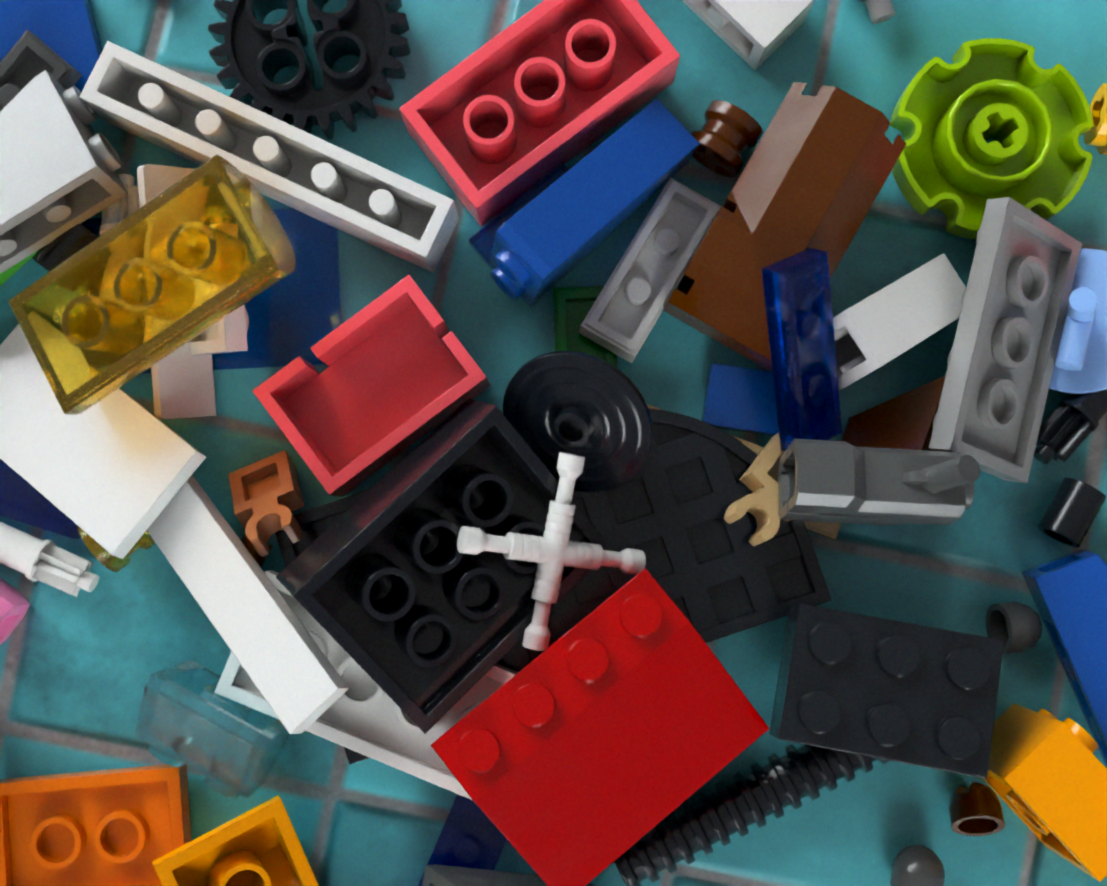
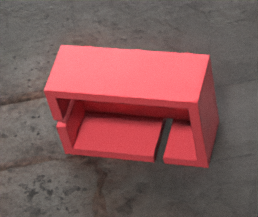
(382, 388)

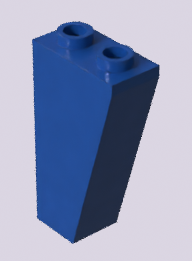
(588, 203)
(1074, 610)

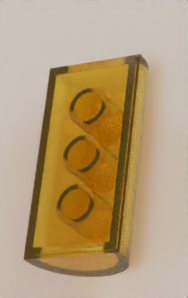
(153, 283)

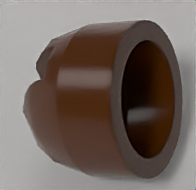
(975, 811)

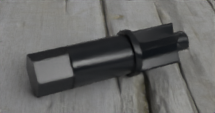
(1069, 425)

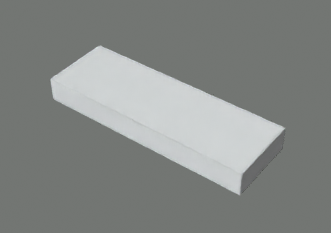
(649, 271)

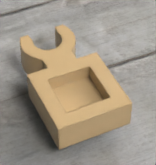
(764, 501)

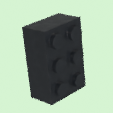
(887, 689)

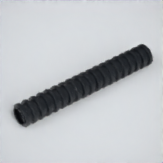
(737, 806)

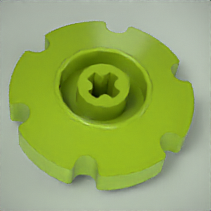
(1000, 95)

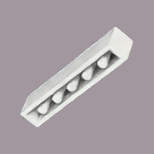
(272, 156)

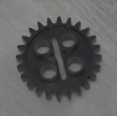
(257, 51)

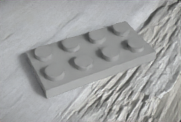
(1006, 340)

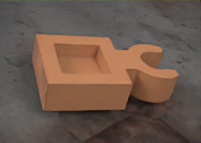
(265, 499)

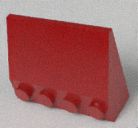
(601, 735)

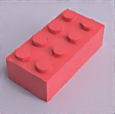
(538, 97)

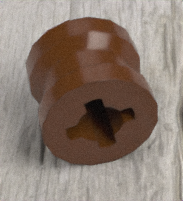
(725, 138)

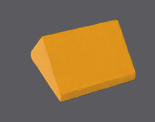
(245, 851)

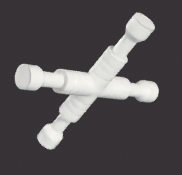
(551, 551)

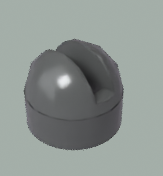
(1014, 624)
(917, 867)

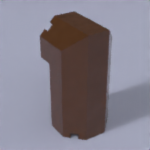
(797, 193)

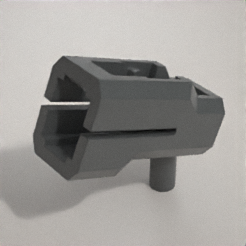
(873, 484)

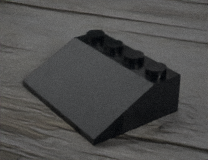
(392, 572)

